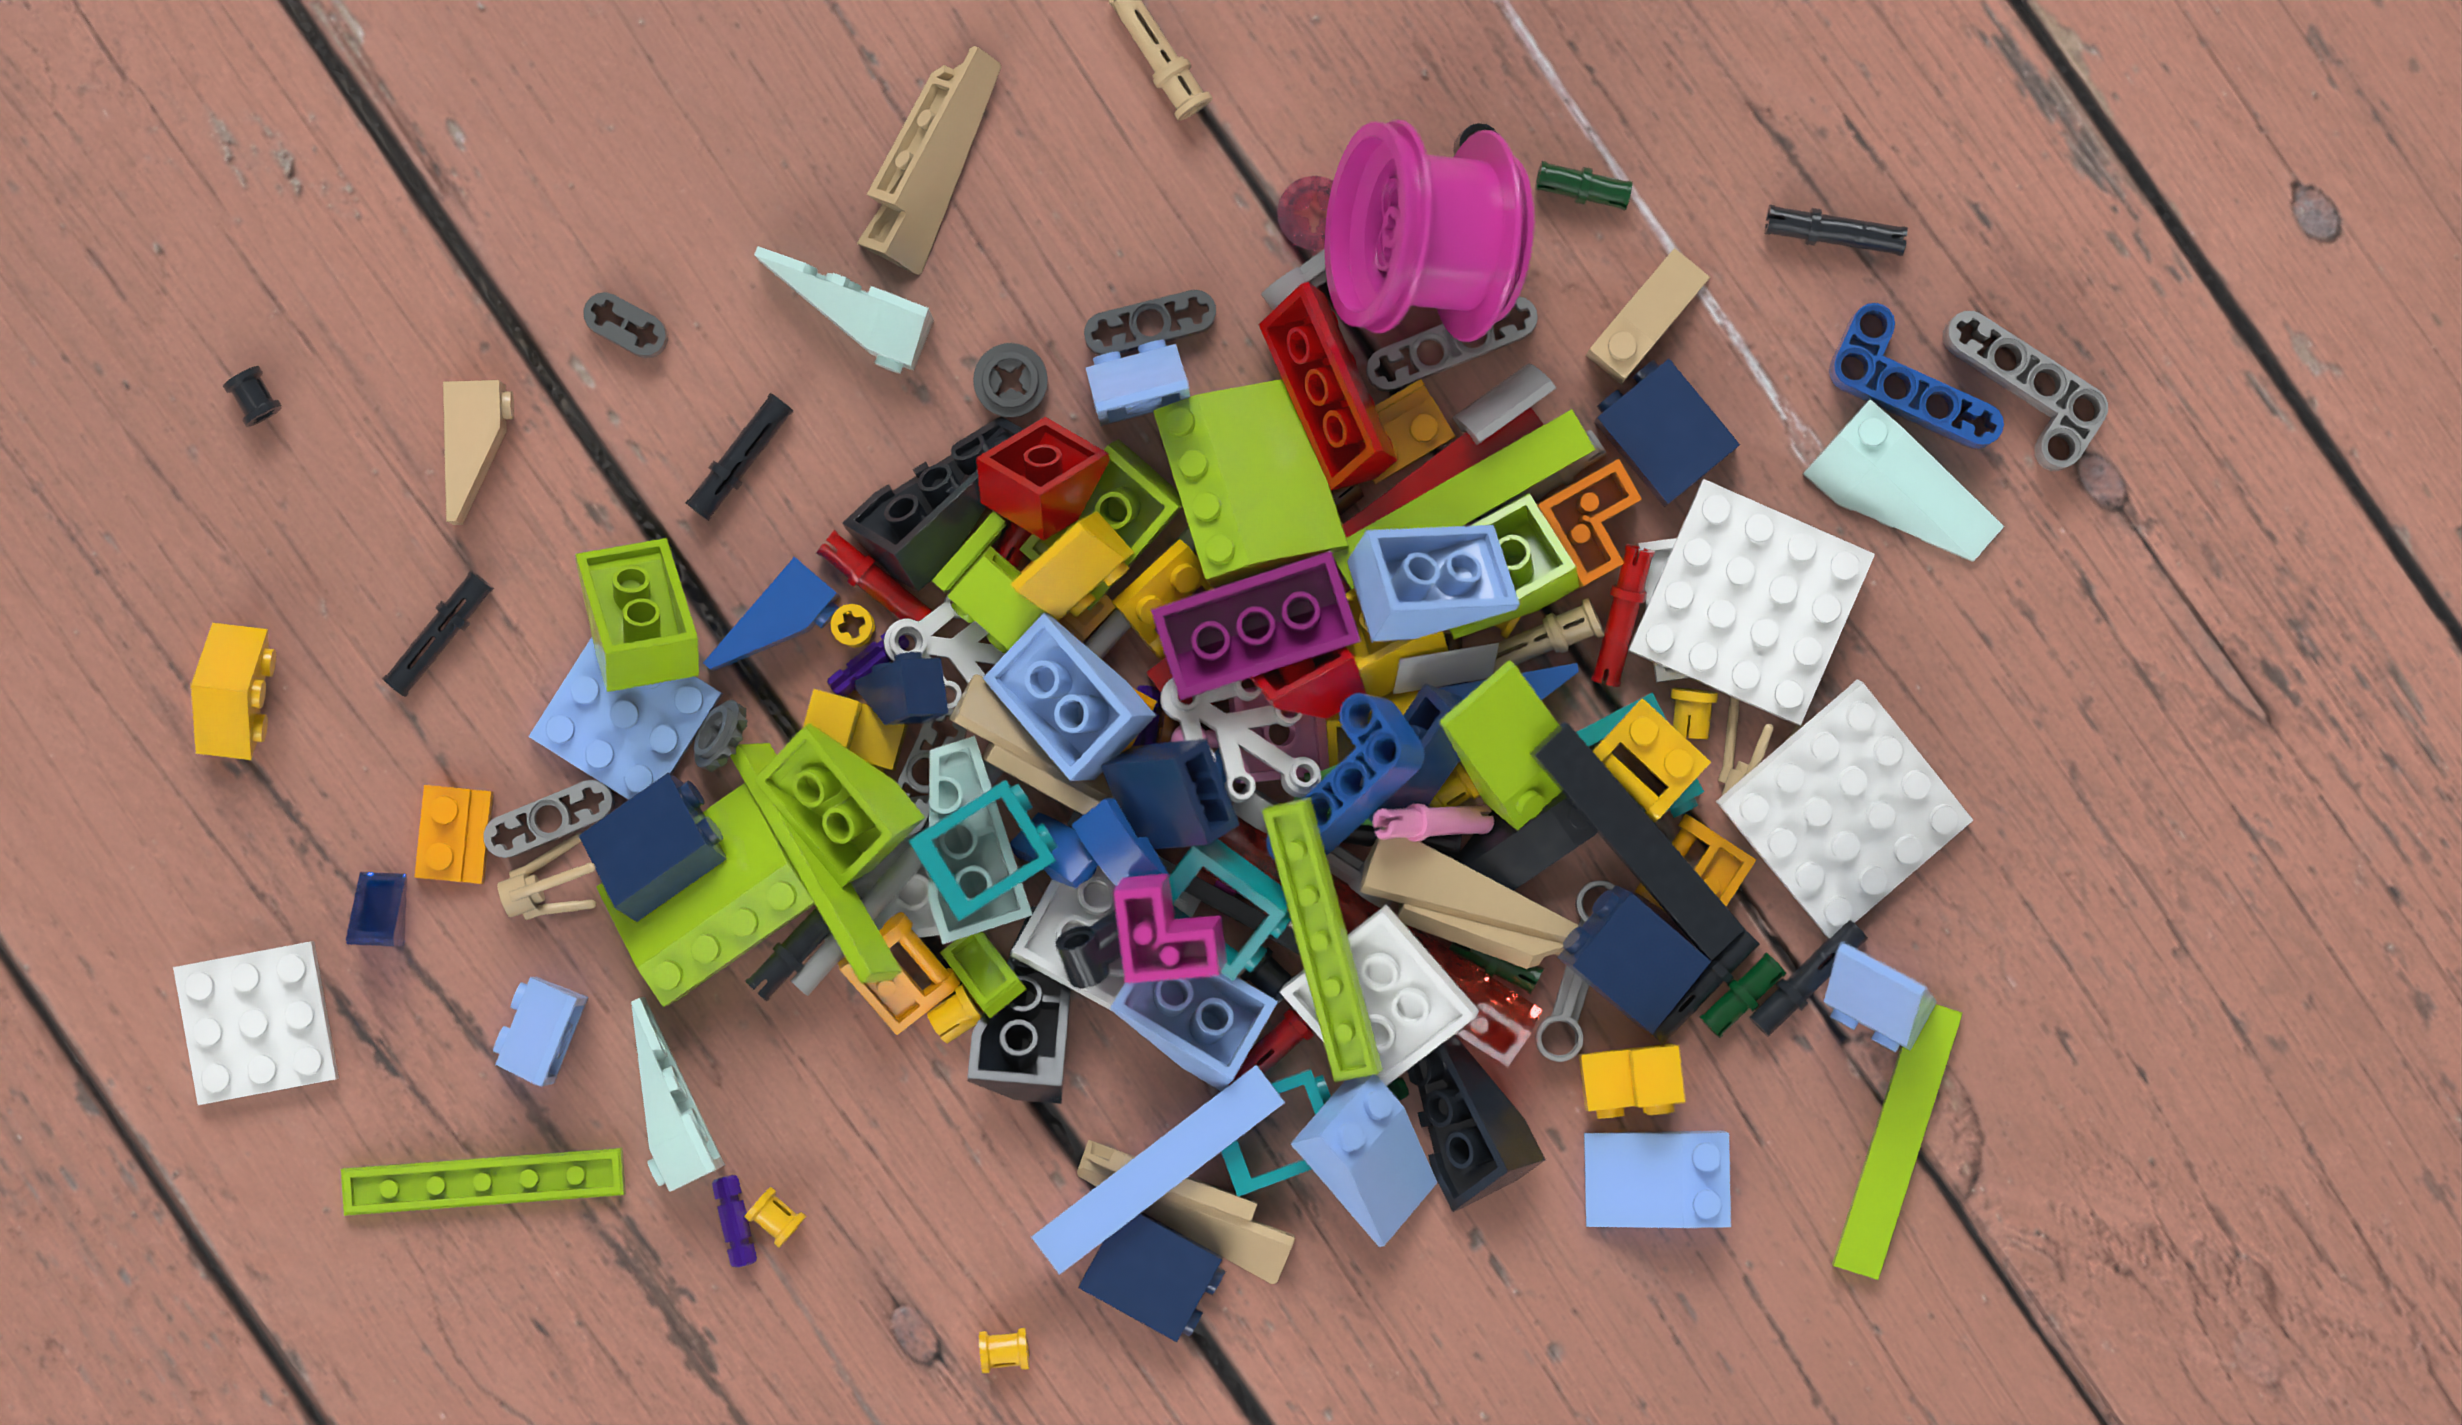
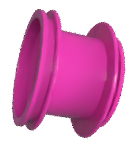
(1427, 230)

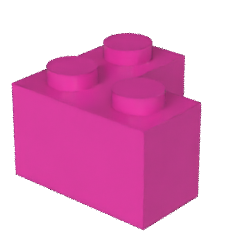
(1156, 944)

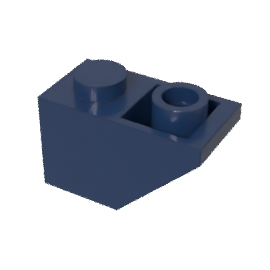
(906, 690)

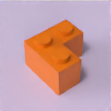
(1578, 517)

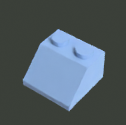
(539, 1030)

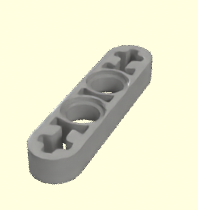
(1454, 350)

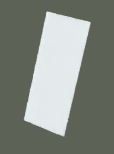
(1446, 668)

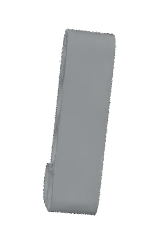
(2021, 383)

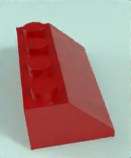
(1327, 389)

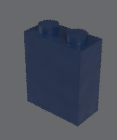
(1665, 430)
(1171, 793)
(653, 846)
(1633, 958)
(1154, 1275)

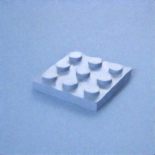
(623, 734)

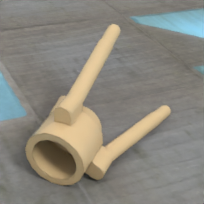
(1733, 776)
(524, 892)

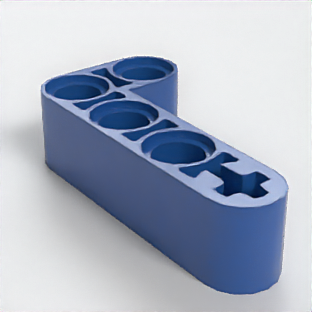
(1918, 385)
(1369, 760)

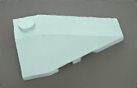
(874, 319)
(1893, 479)
(973, 849)
(674, 1125)

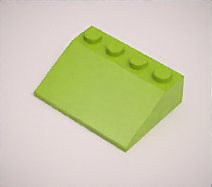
(1248, 481)
(721, 911)

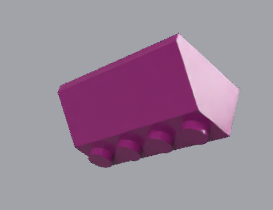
(1255, 625)

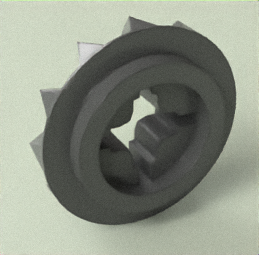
(1009, 358)
(719, 735)

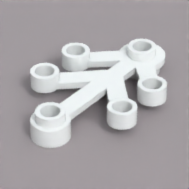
(961, 650)
(1234, 732)

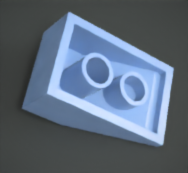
(1137, 382)
(1429, 579)
(1068, 699)
(1878, 998)
(1198, 1021)
(1368, 1156)
(1657, 1179)

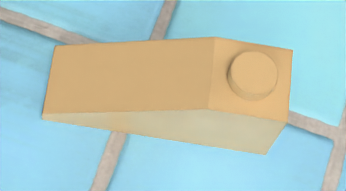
(1647, 316)
(473, 432)

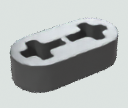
(621, 335)

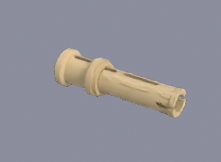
(1170, 71)
(1558, 635)

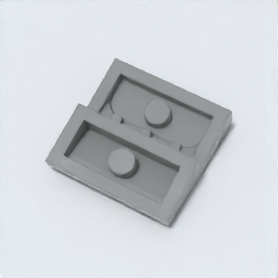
(1504, 403)

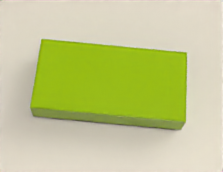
(970, 552)
(983, 972)

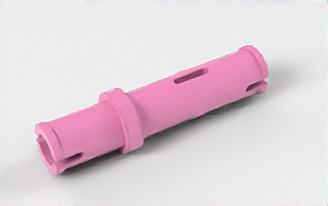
(1420, 821)

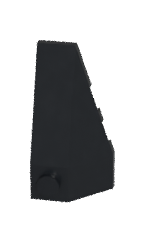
(929, 516)
(1517, 856)
(1025, 1043)
(1472, 1126)

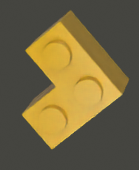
(231, 691)
(857, 728)
(1632, 1077)

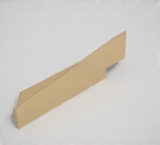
(928, 161)
(1018, 753)
(1461, 903)
(1204, 1215)

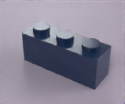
(1440, 757)

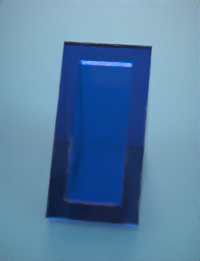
(378, 910)

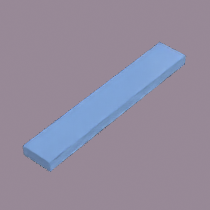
(1157, 1169)

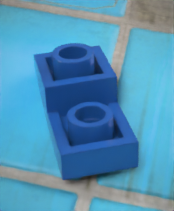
(1115, 844)
(1073, 861)

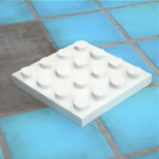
(1751, 602)
(1844, 809)

